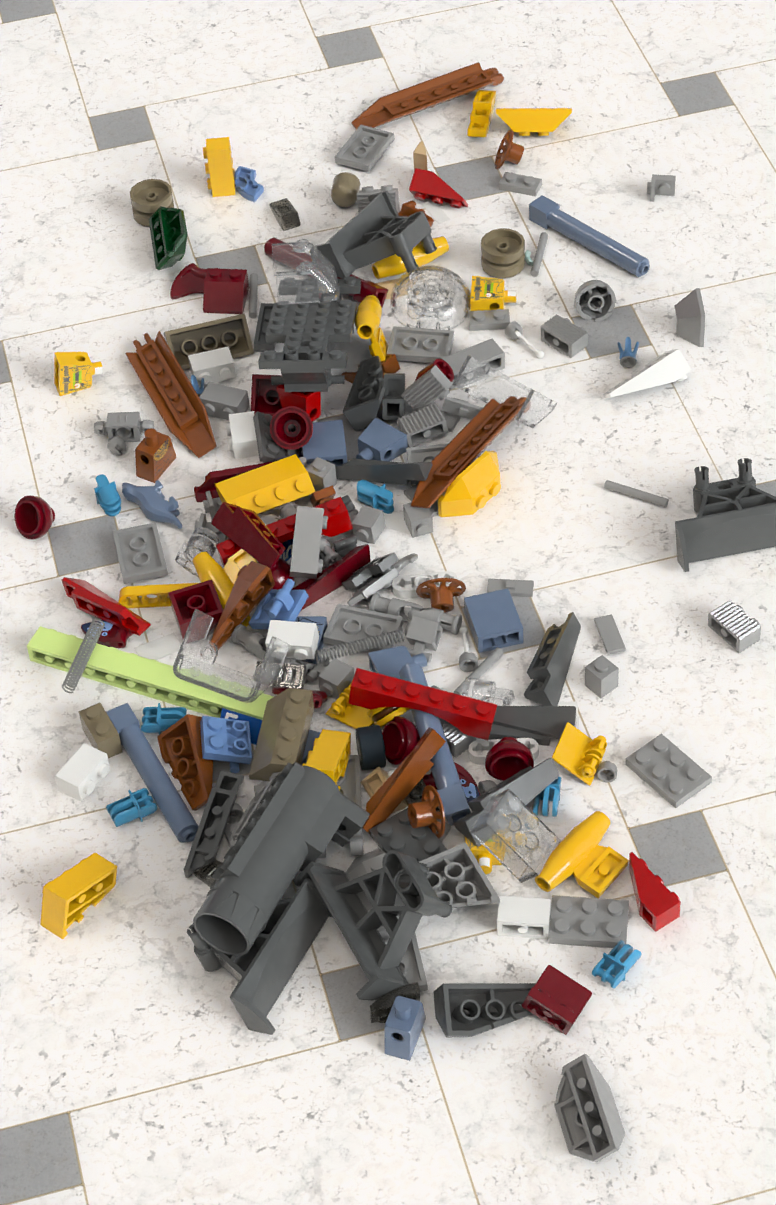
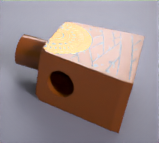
(153, 455)

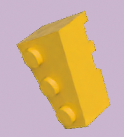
(219, 166)
(330, 753)
(75, 891)

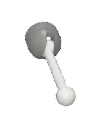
(515, 331)
(466, 656)

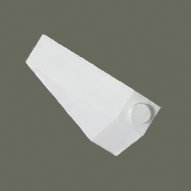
(662, 370)

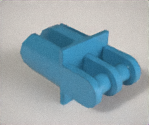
(107, 495)
(375, 496)
(160, 719)
(550, 793)
(131, 807)
(616, 963)

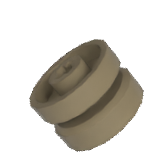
(148, 197)
(503, 253)

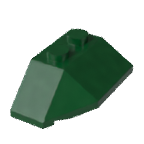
(168, 236)

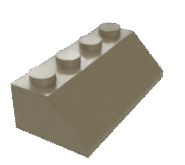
(208, 336)
(282, 733)

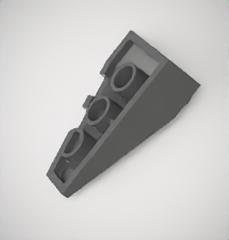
(365, 394)
(479, 1007)

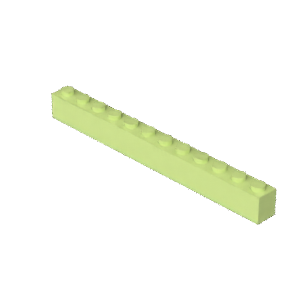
(136, 675)

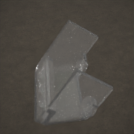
(303, 274)
(487, 383)
(197, 664)

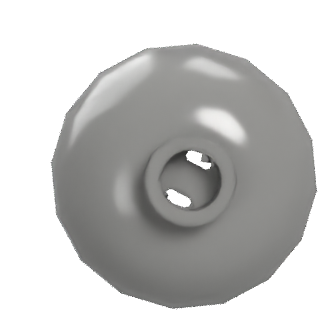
(595, 300)

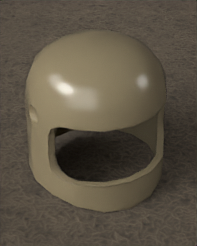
(345, 189)

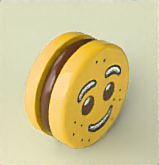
(386, 714)

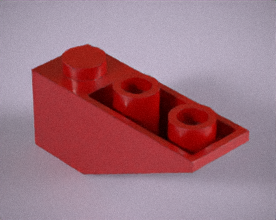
(430, 186)
(653, 898)

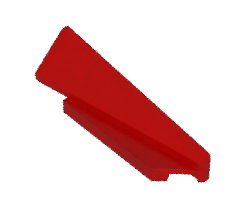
(98, 604)

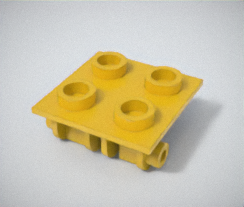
(349, 714)
(579, 753)

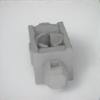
(123, 424)

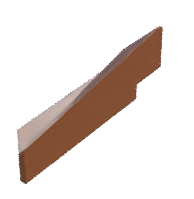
(403, 779)

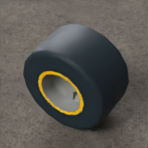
(370, 747)

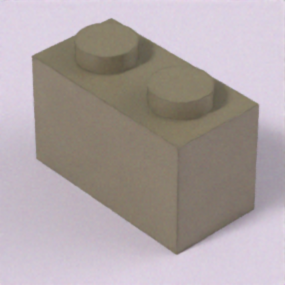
(100, 730)

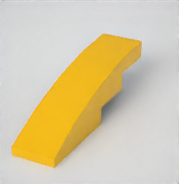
(482, 113)

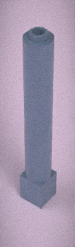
(548, 214)
(444, 769)
(153, 773)

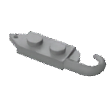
(381, 581)

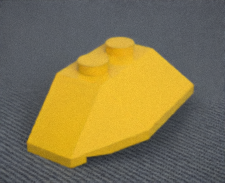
(533, 119)
(472, 487)

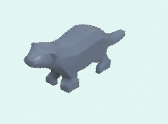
(153, 503)

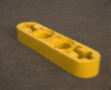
(160, 591)

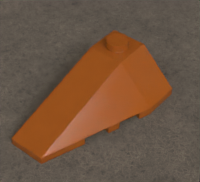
(248, 591)
(182, 750)

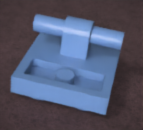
(279, 605)
(226, 741)

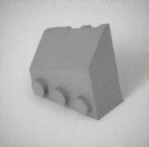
(459, 878)

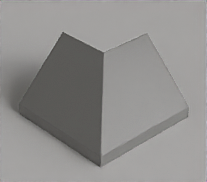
(691, 318)

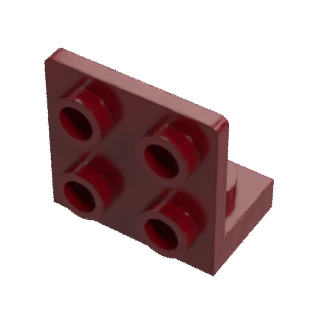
(557, 999)

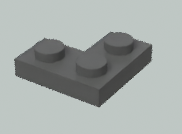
(377, 566)

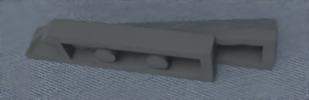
(532, 722)

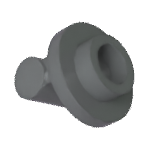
(345, 545)

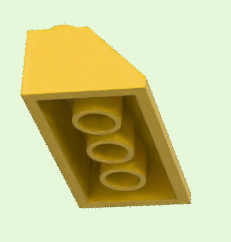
(267, 486)

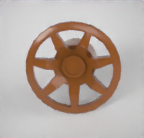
(511, 151)
(441, 596)
(425, 814)

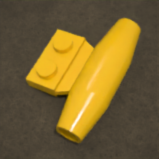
(394, 265)
(368, 323)
(224, 577)
(580, 855)

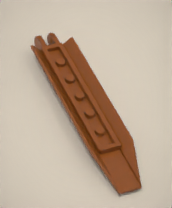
(428, 95)
(173, 394)
(466, 448)

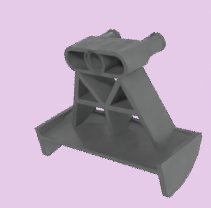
(377, 234)
(730, 518)
(399, 875)
(271, 958)

